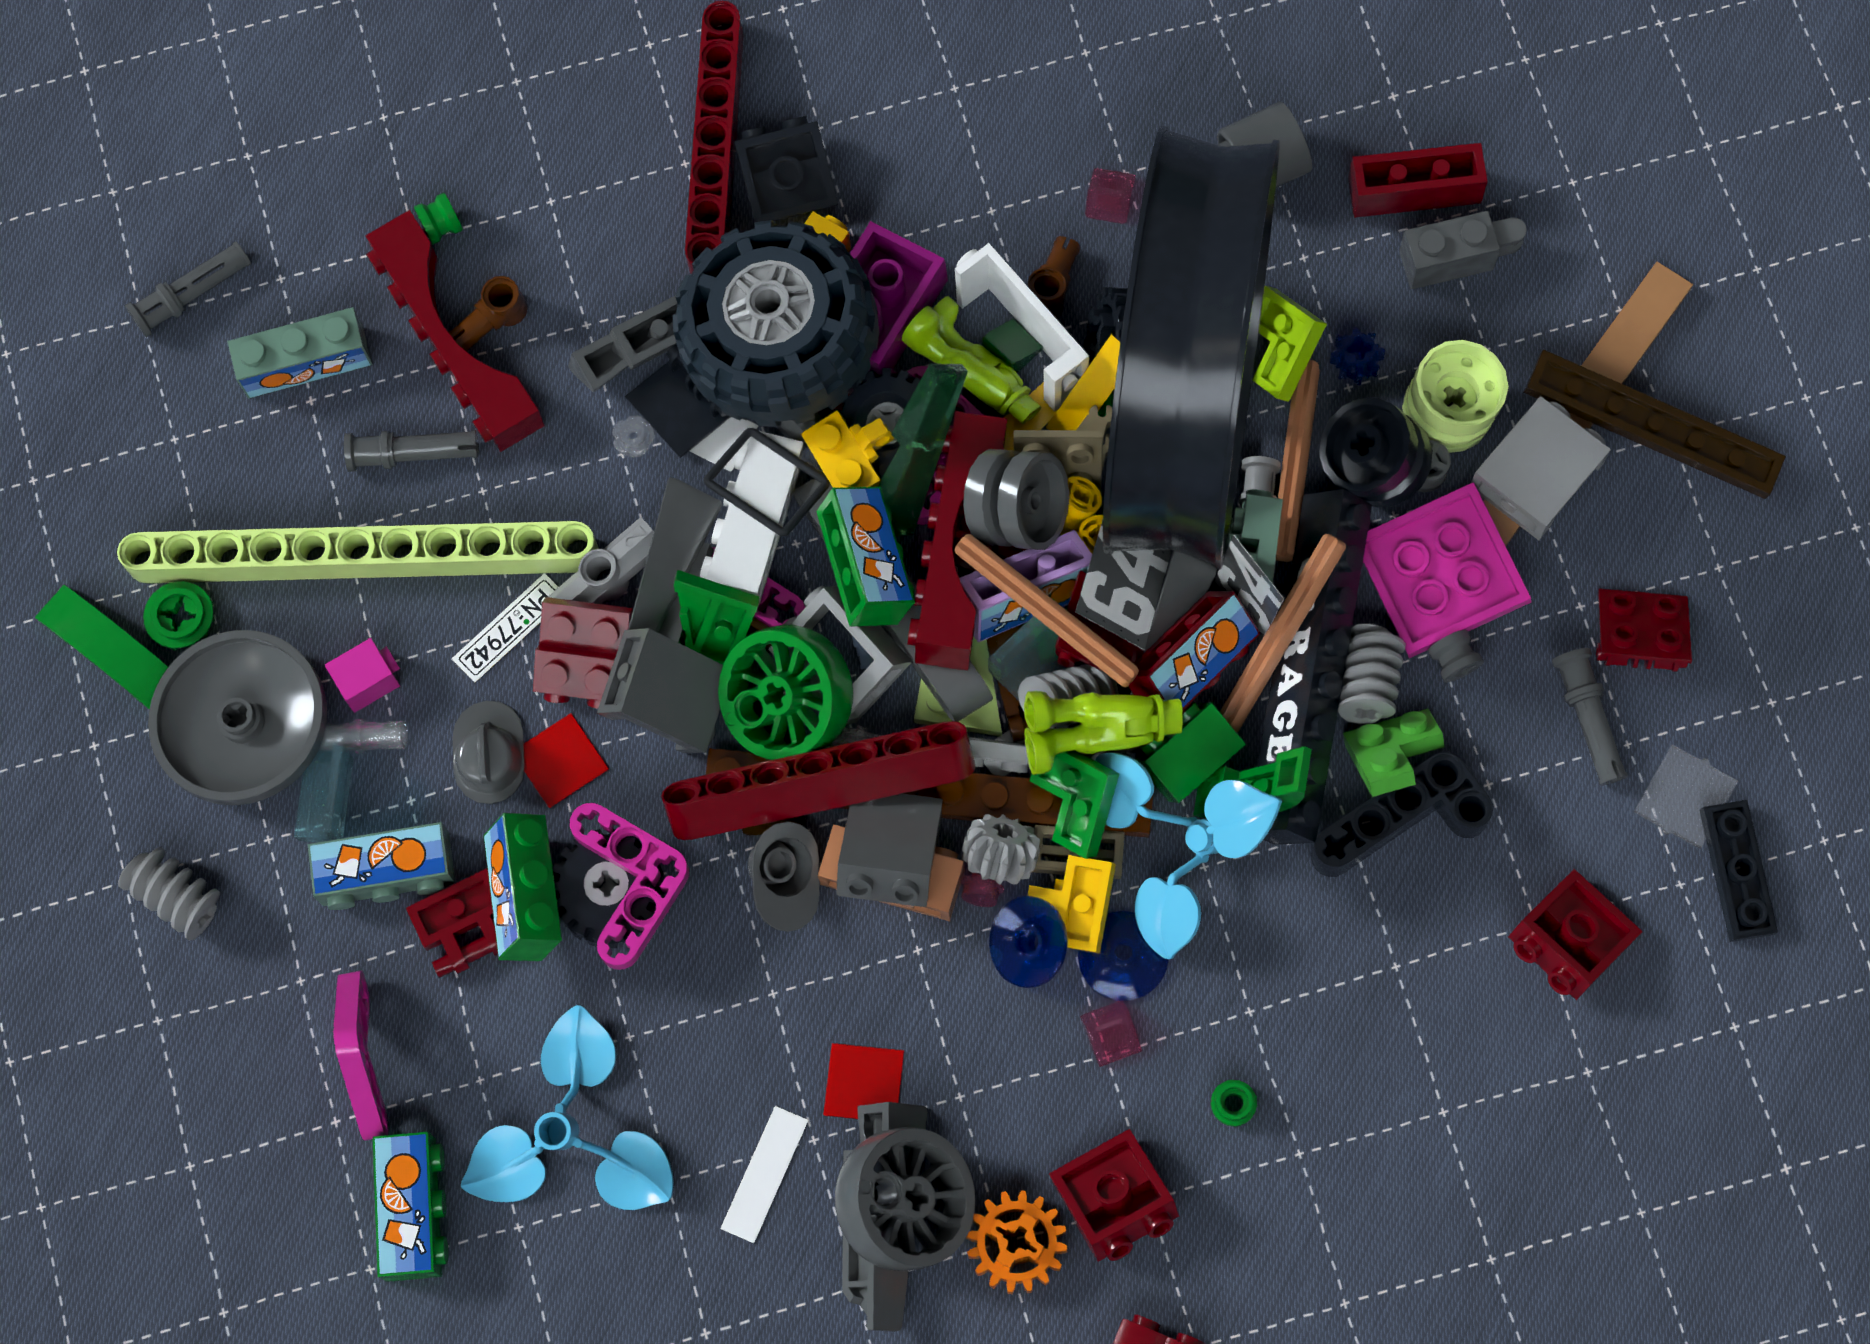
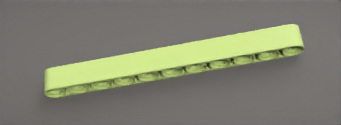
(341, 542)

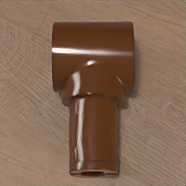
(1054, 275)
(487, 315)

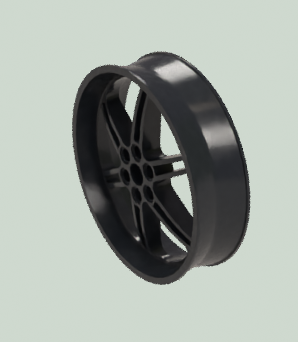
(1188, 346)

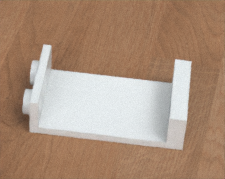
(988, 270)

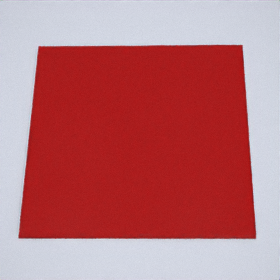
(561, 760)
(861, 1078)

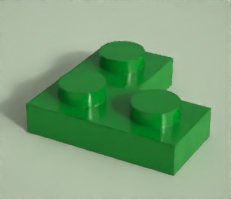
(1086, 802)

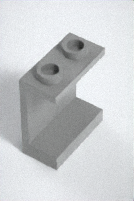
(1540, 466)

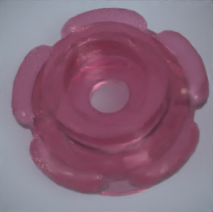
(980, 892)

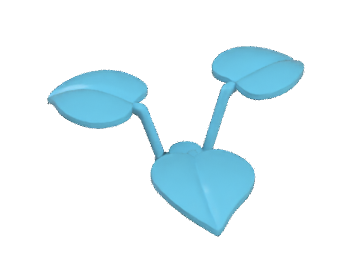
(1234, 826)
(506, 1162)

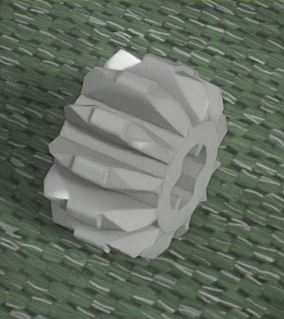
(1001, 849)

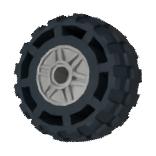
(776, 323)

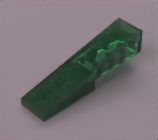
(921, 439)

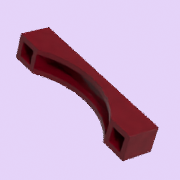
(496, 397)
(947, 616)

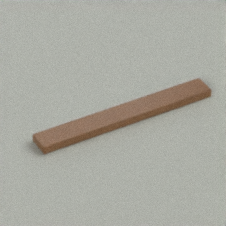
(1623, 345)

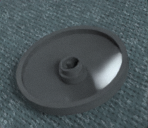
(237, 717)

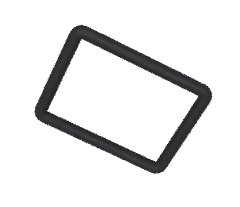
(734, 448)

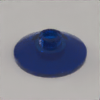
(1014, 941)
(1122, 978)

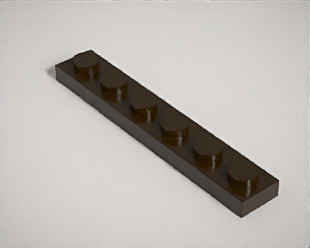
(1655, 424)

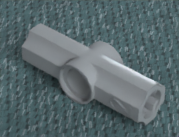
(623, 556)

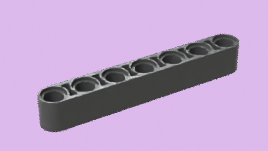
(954, 689)

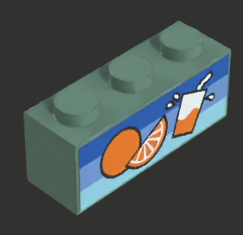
(300, 353)
(381, 865)

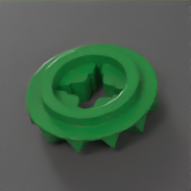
(168, 601)

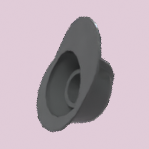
(488, 752)
(785, 876)

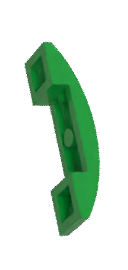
(103, 643)
(1281, 779)

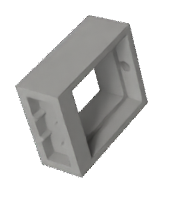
(887, 655)

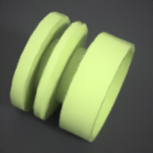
(1461, 375)

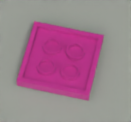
(1442, 569)

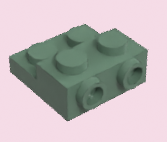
(1258, 527)

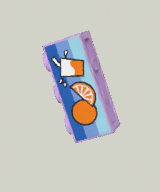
(1048, 569)

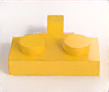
(847, 452)
(1081, 900)

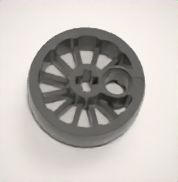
(904, 1217)

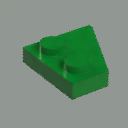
(713, 615)

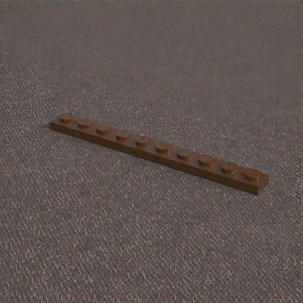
(969, 797)

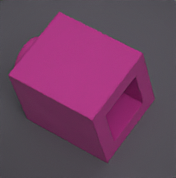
(364, 674)

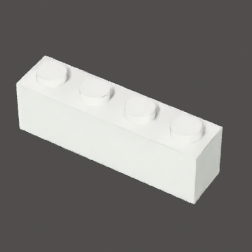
(742, 543)

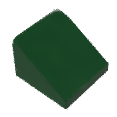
(1012, 344)

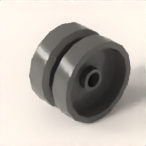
(1016, 499)

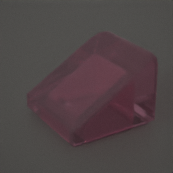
(1109, 195)
(1111, 1033)

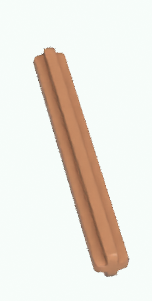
(1296, 459)
(1046, 610)
(1282, 630)

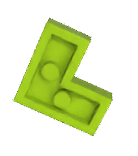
(1292, 340)

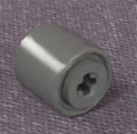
(1263, 127)

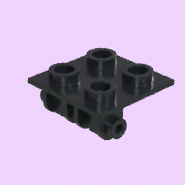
(676, 406)

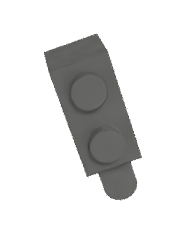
(1458, 247)

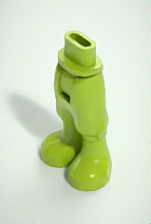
(988, 376)
(1105, 725)

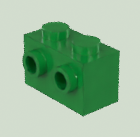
(1190, 757)

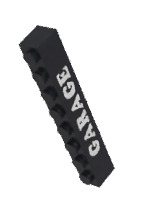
(1311, 671)

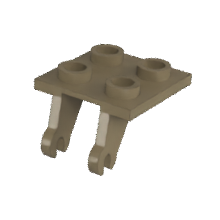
(1078, 450)

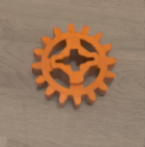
(1027, 1224)

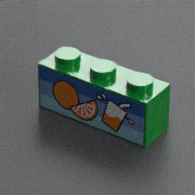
(865, 556)
(522, 887)
(409, 1206)

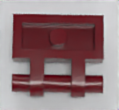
(452, 913)

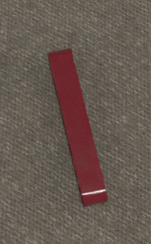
(714, 123)
(819, 780)

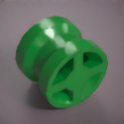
(438, 218)

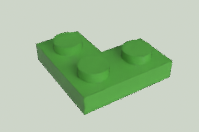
(1383, 749)

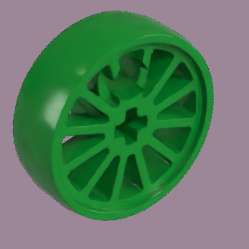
(787, 676)

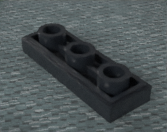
(1743, 898)

